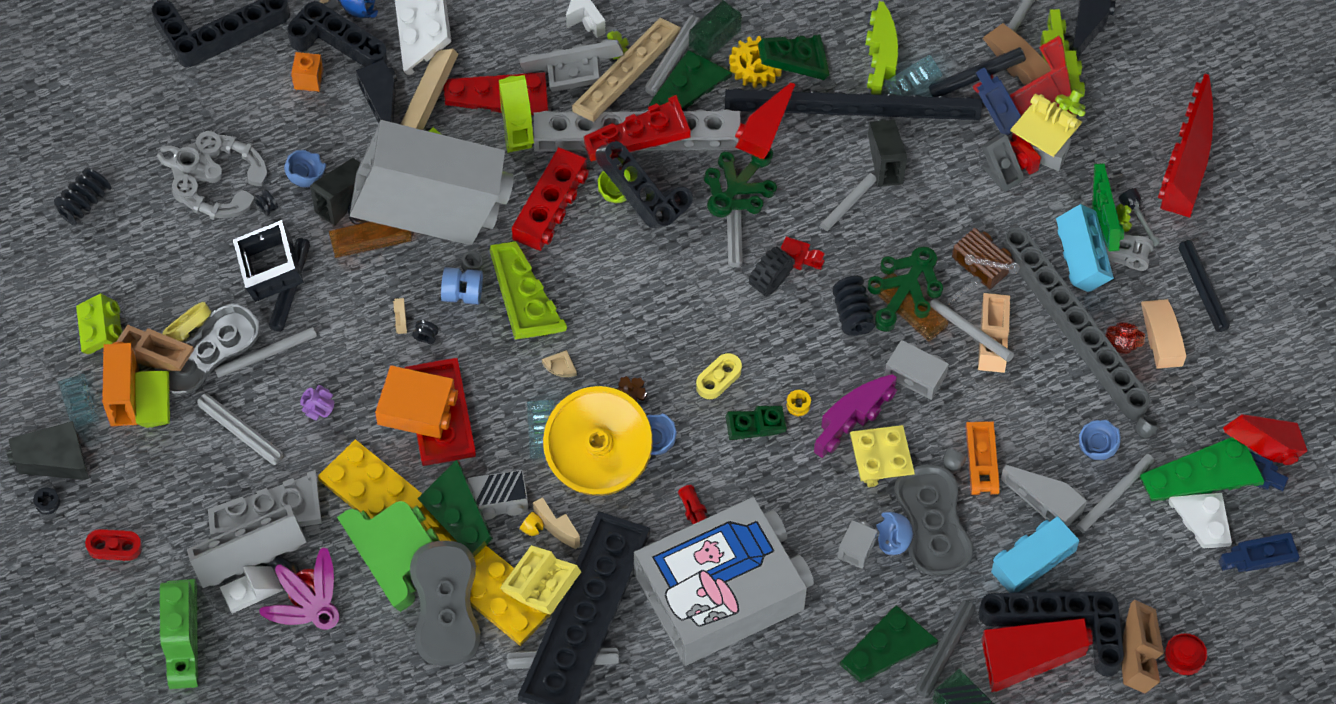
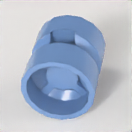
(452, 285)

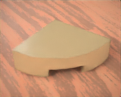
(400, 316)
(560, 364)

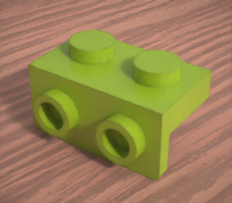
(98, 323)

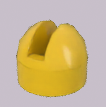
(531, 524)

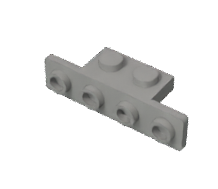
(572, 66)

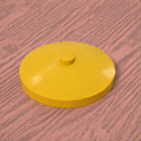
(598, 441)

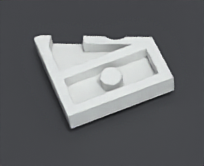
(1204, 517)

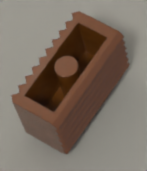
(982, 247)

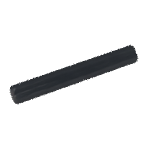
(969, 76)
(1204, 286)
(286, 297)

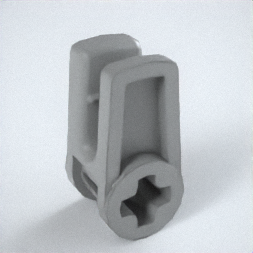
(1129, 252)

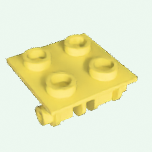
(1046, 125)
(881, 454)

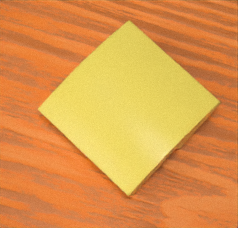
(540, 580)

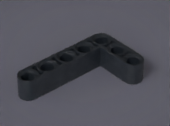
(219, 32)
(1061, 603)

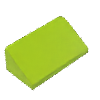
(152, 398)

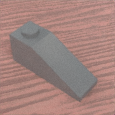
(1045, 494)

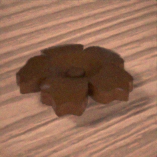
(633, 388)

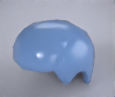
(303, 163)
(663, 432)
(1102, 436)
(897, 531)

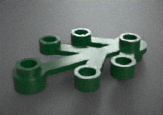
(737, 185)
(906, 284)

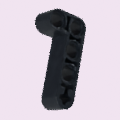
(365, 53)
(640, 181)

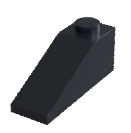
(1090, 20)
(378, 89)

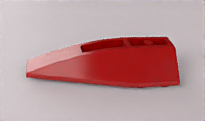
(1190, 157)

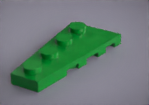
(1207, 470)

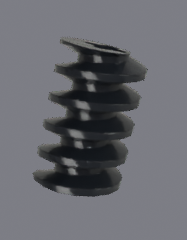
(79, 195)
(853, 306)

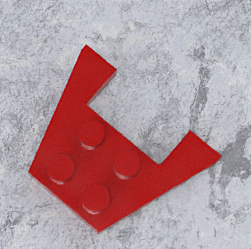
(1050, 84)

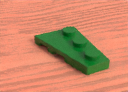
(1104, 206)

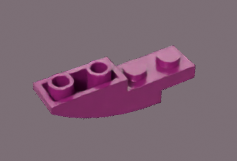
(856, 406)

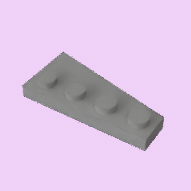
(299, 493)

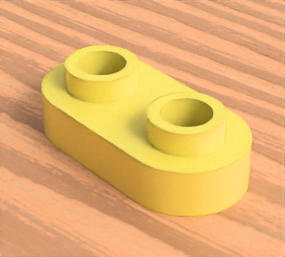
(188, 321)
(718, 377)

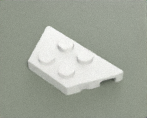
(422, 30)

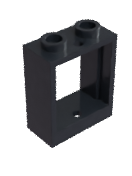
(275, 279)

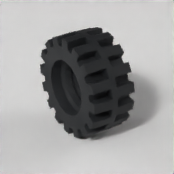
(771, 271)

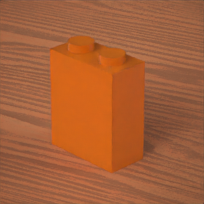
(119, 383)
(416, 402)

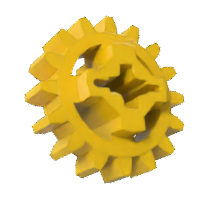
(749, 56)

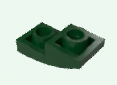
(756, 423)

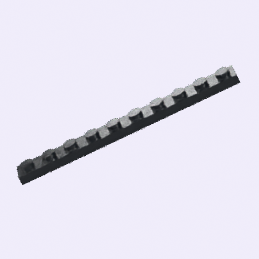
(859, 104)

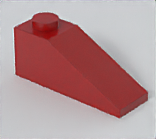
(761, 126)
(1270, 438)

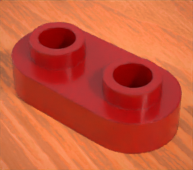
(114, 544)

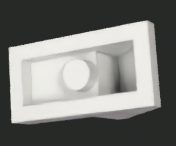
(587, 13)
(255, 586)

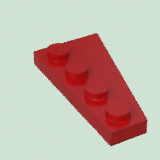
(485, 93)
(653, 128)

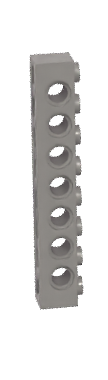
(571, 138)

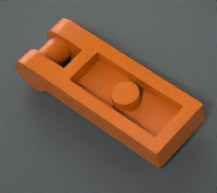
(982, 457)

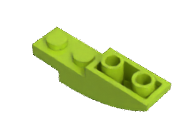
(1056, 28)
(883, 48)
(516, 113)

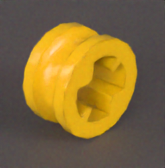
(798, 394)

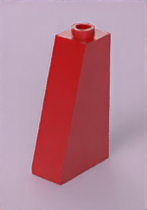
(1029, 650)

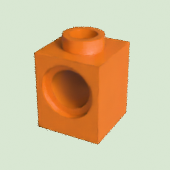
(307, 71)

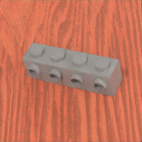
(246, 546)

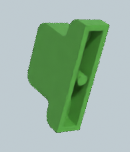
(388, 546)
(179, 631)

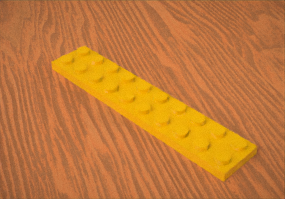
(373, 486)

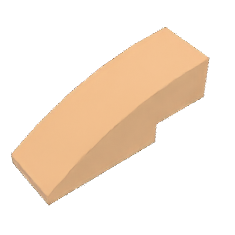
(996, 325)
(1163, 334)

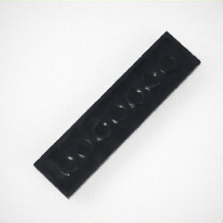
(584, 613)

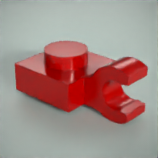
(1025, 154)
(802, 255)

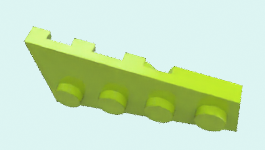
(523, 295)

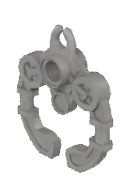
(203, 168)

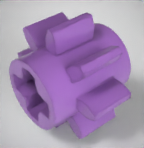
(317, 402)

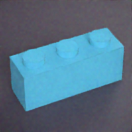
(1084, 248)
(1034, 555)

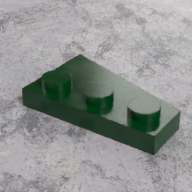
(795, 55)
(691, 80)
(455, 508)
(888, 643)

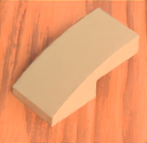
(560, 527)

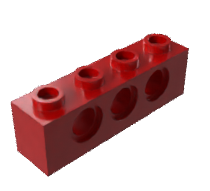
(561, 166)

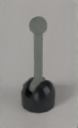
(1133, 200)

